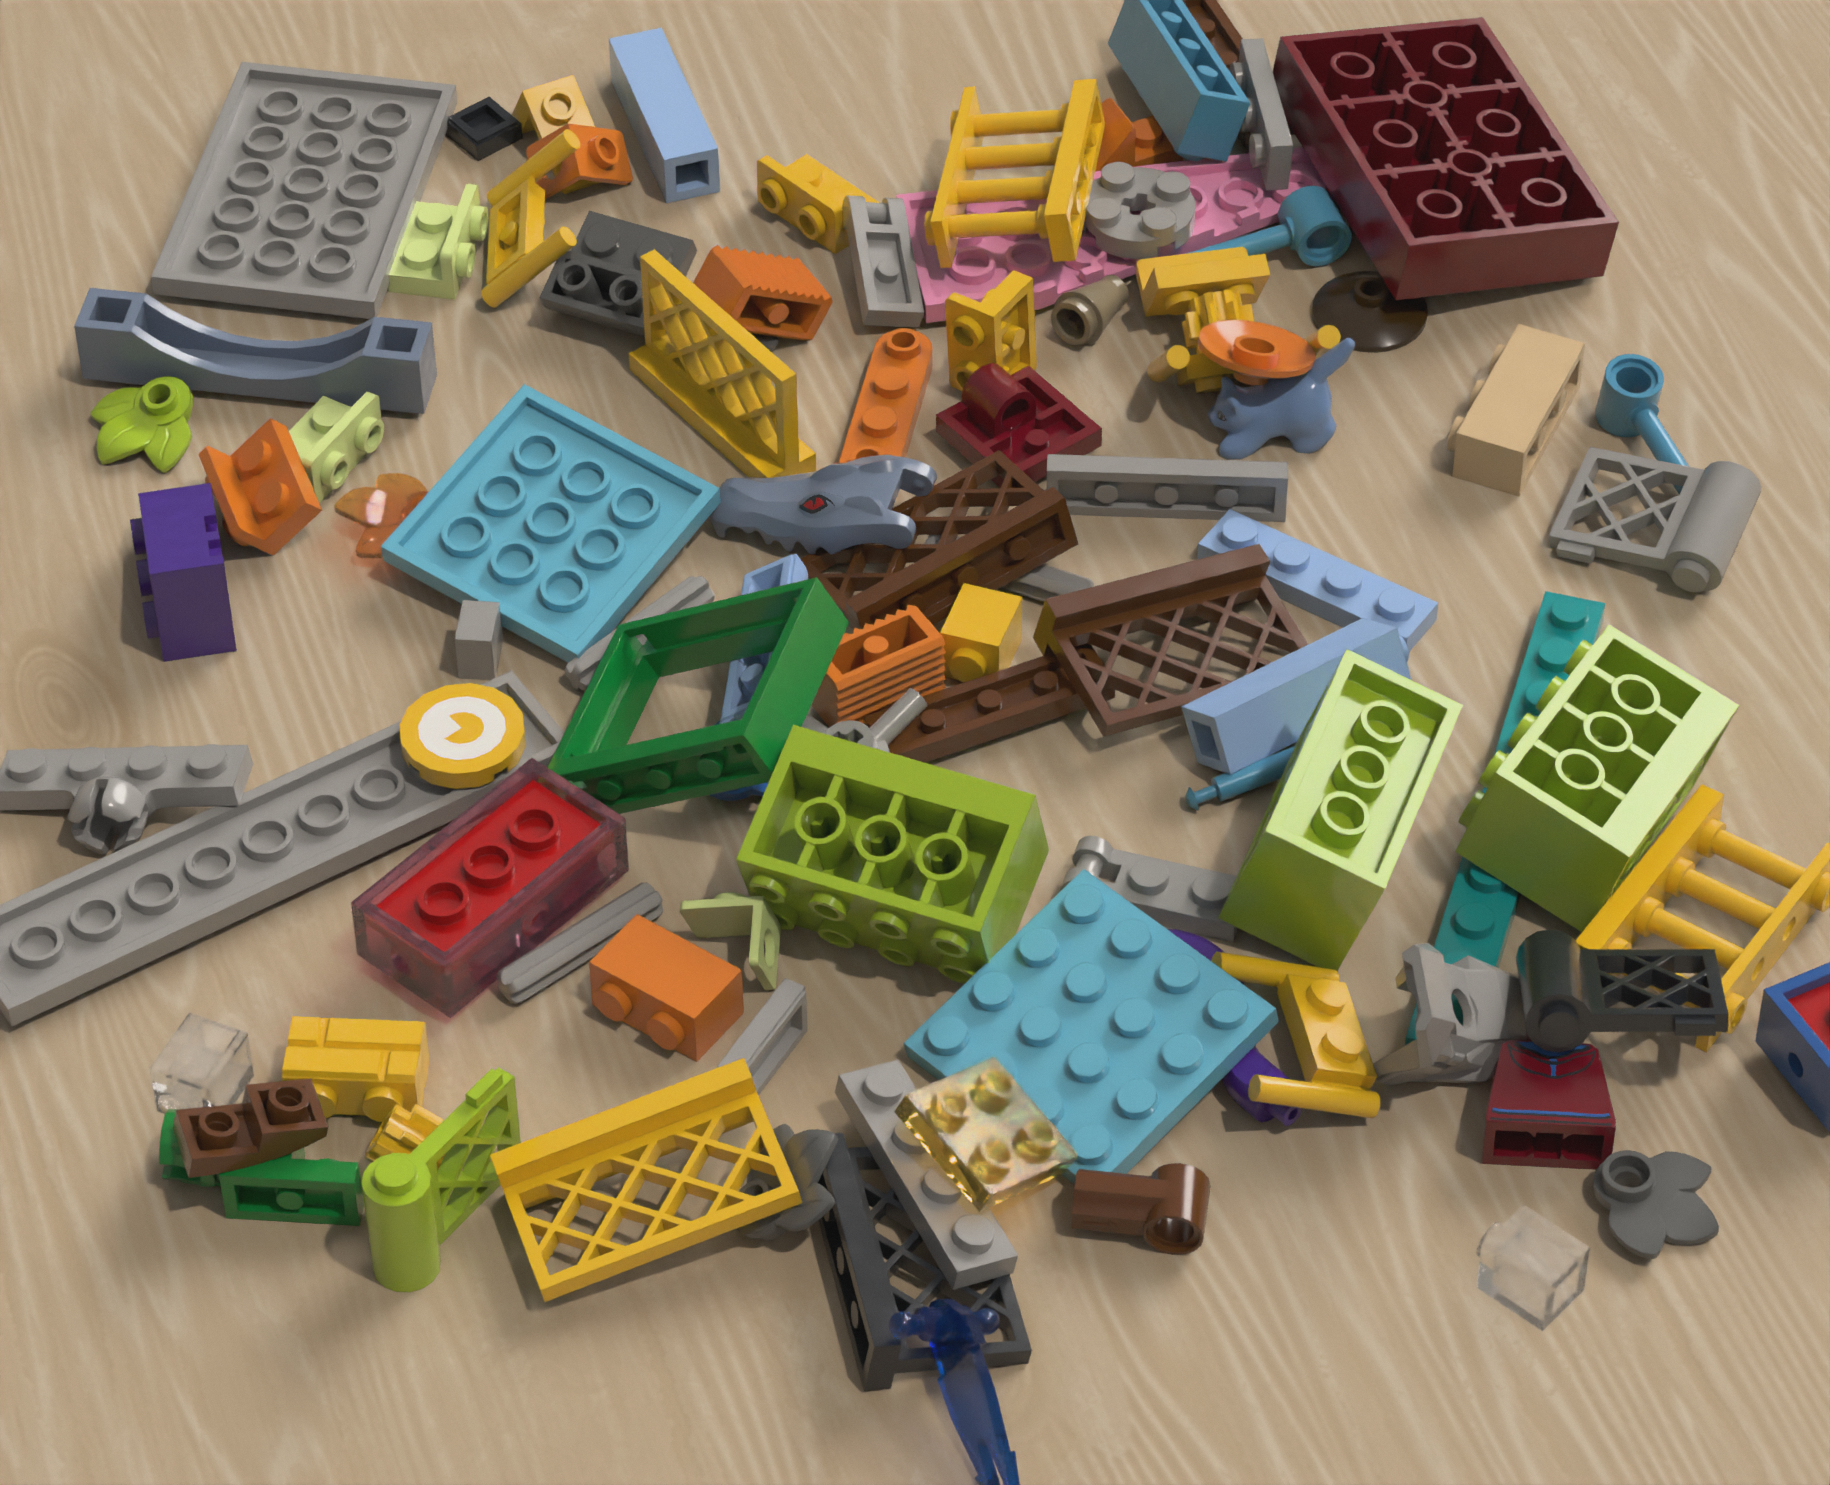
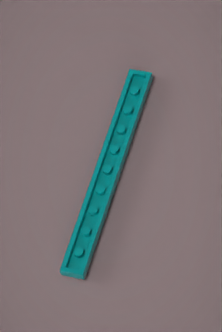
(1479, 903)

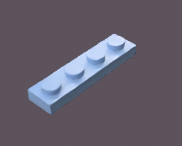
(1323, 581)

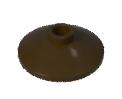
(1368, 312)

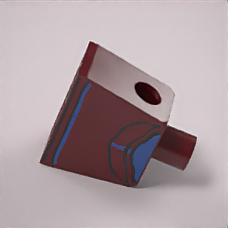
(1548, 1109)

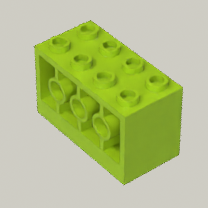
(1593, 776)
(1341, 812)
(893, 853)

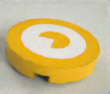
(462, 735)

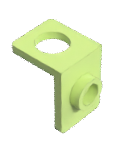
(739, 916)

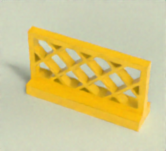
(718, 375)
(630, 1142)

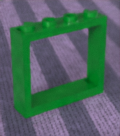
(790, 620)

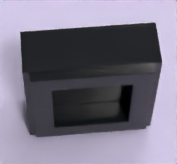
(484, 128)

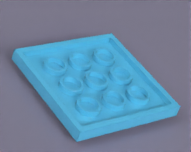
(551, 524)
(1099, 1024)

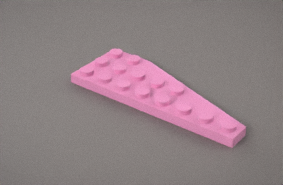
(1228, 205)

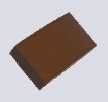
(265, 1126)

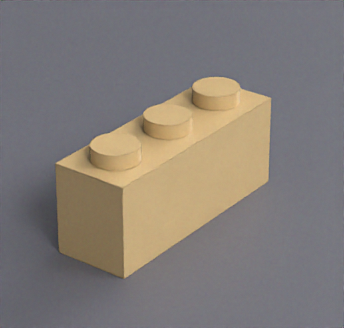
(1516, 409)

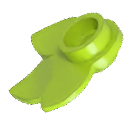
(138, 422)

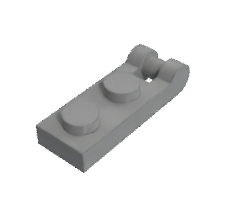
(883, 262)
(1165, 890)

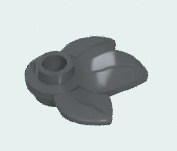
(807, 1158)
(1656, 1202)

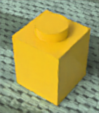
(981, 632)

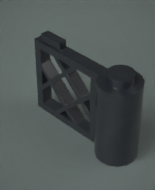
(1570, 991)

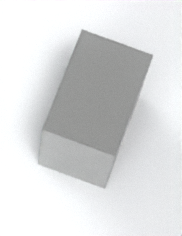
(478, 640)

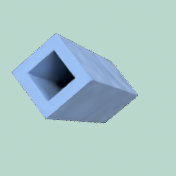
(664, 115)
(1275, 702)

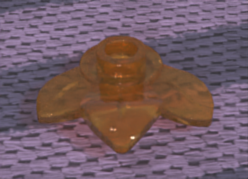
(380, 509)

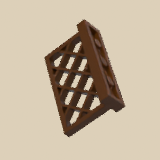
(988, 556)
(1157, 604)

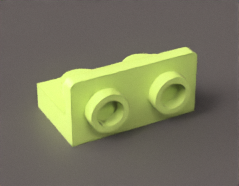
(439, 247)
(336, 438)

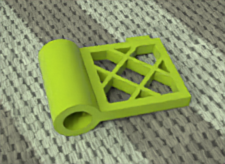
(409, 1197)

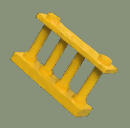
(1065, 187)
(1670, 871)

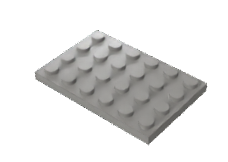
(305, 190)

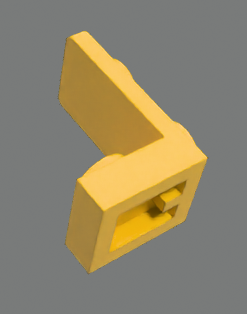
(550, 108)

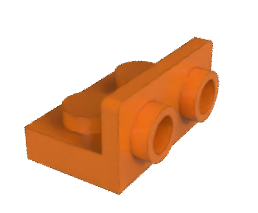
(262, 489)

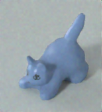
(1282, 407)

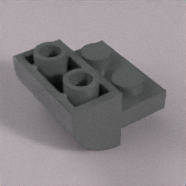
(603, 271)

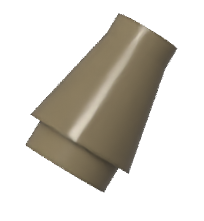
(1086, 311)

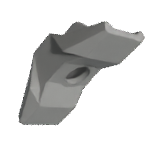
(1443, 1046)

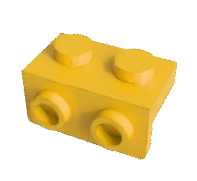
(1174, 280)

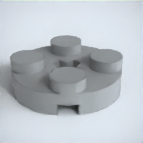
(1161, 197)

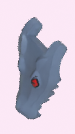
(828, 506)

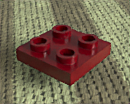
(1019, 417)

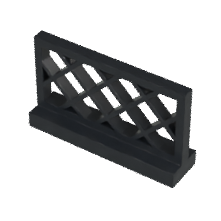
(864, 1284)

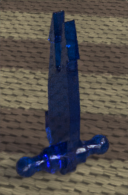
(965, 1381)

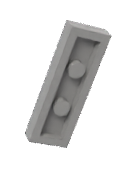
(1265, 120)

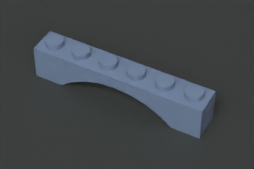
(140, 339)

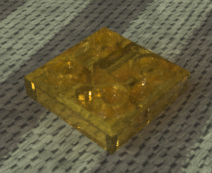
(986, 1133)

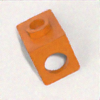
(599, 158)

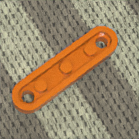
(890, 396)

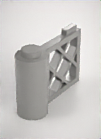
(1701, 524)

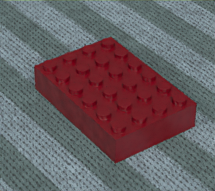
(1442, 158)

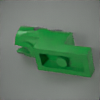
(277, 1189)

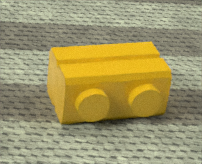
(359, 1063)

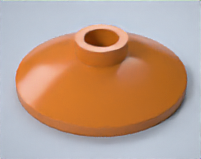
(1256, 350)

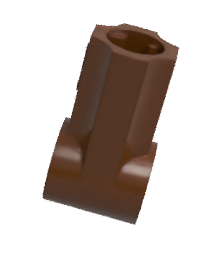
(1162, 1207)

